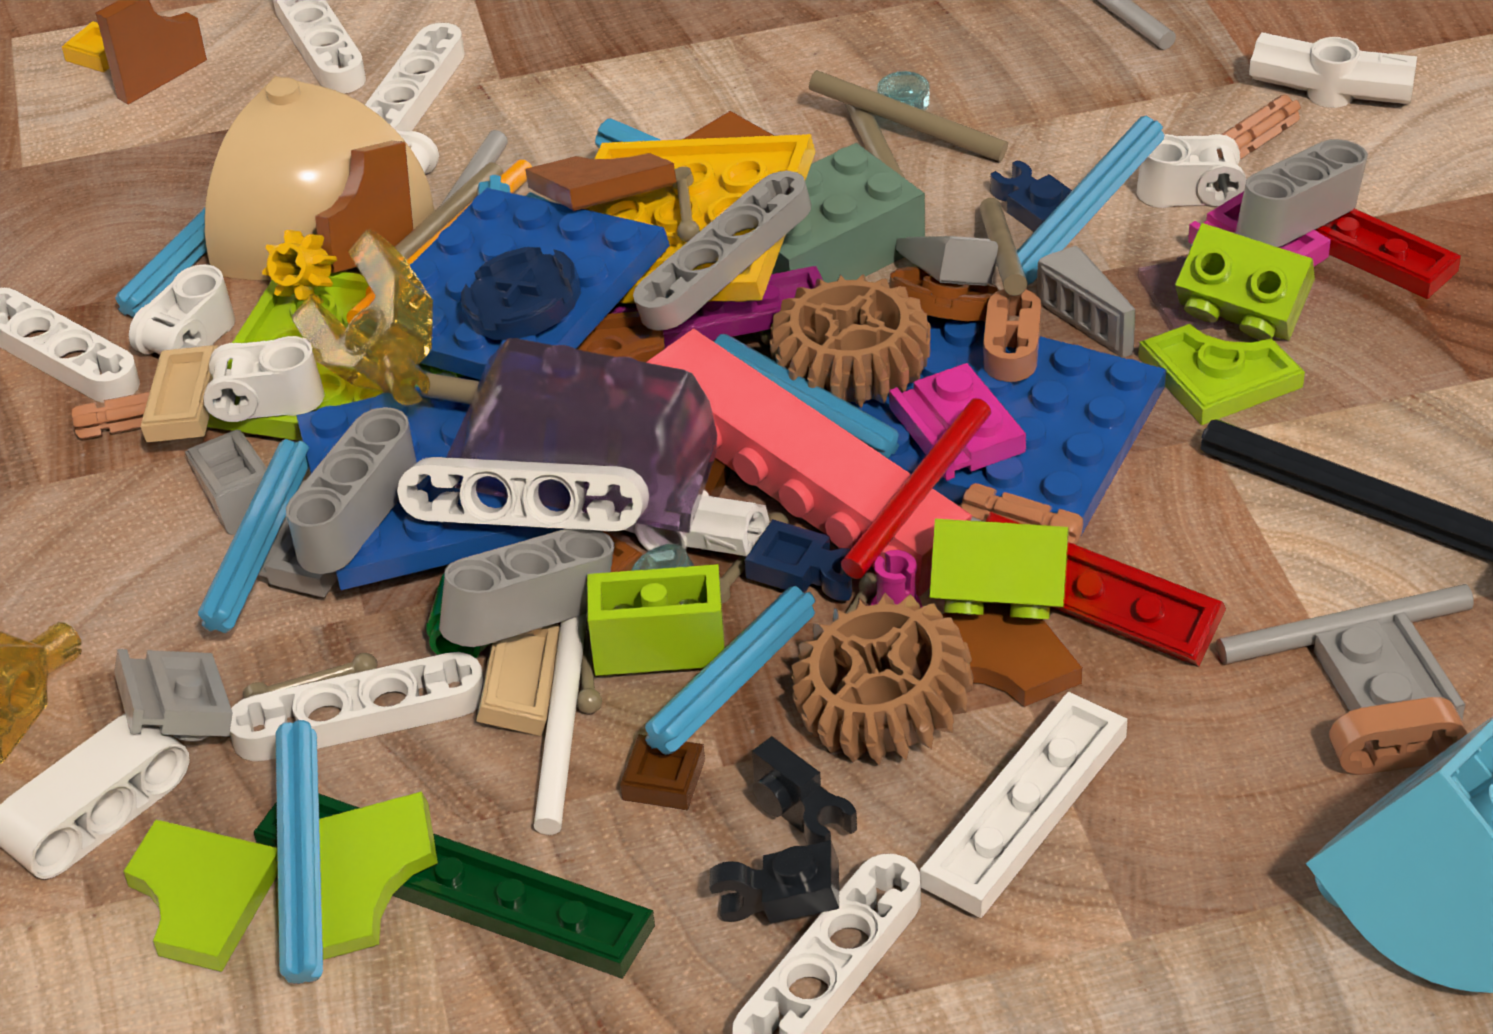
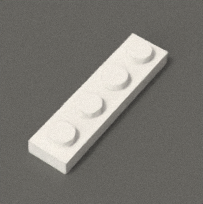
(1023, 804)

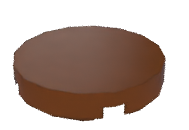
(944, 299)

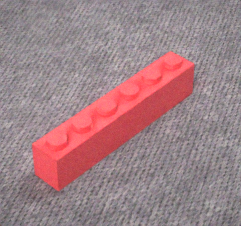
(804, 456)

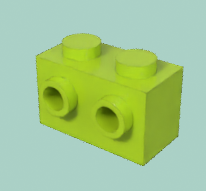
(1244, 283)
(999, 565)
(655, 619)

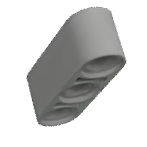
(1302, 192)
(350, 490)
(521, 586)

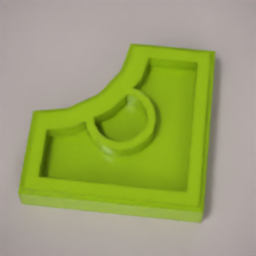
(1218, 375)
(364, 862)
(204, 889)

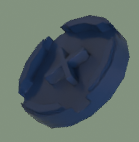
(521, 293)

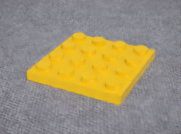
(721, 174)

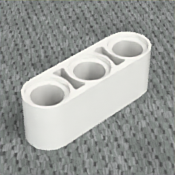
(89, 796)

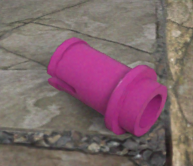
(899, 577)

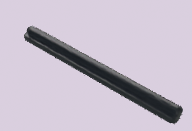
(1350, 488)

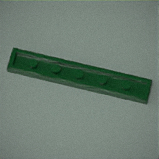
(516, 901)

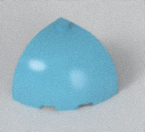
(1421, 868)

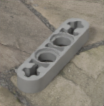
(678, 291)

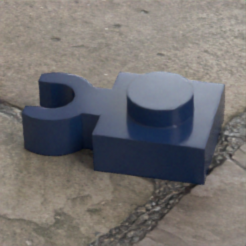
(1027, 198)
(798, 557)

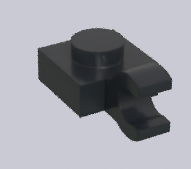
(793, 789)
(788, 887)

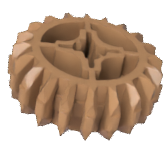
(852, 338)
(881, 697)

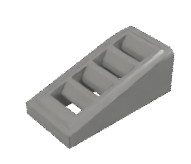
(952, 258)
(1086, 299)
(228, 474)

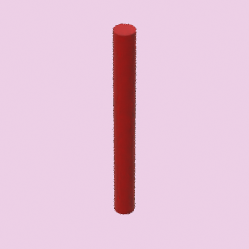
(915, 488)

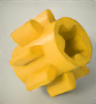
(299, 265)

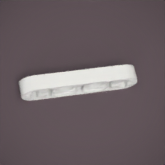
(322, 43)
(436, 55)
(63, 337)
(522, 486)
(355, 697)
(838, 967)

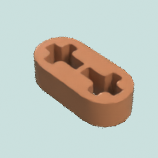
(1016, 334)
(1395, 735)

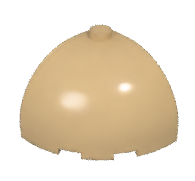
(287, 165)

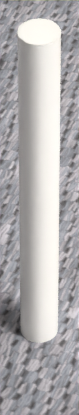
(560, 726)

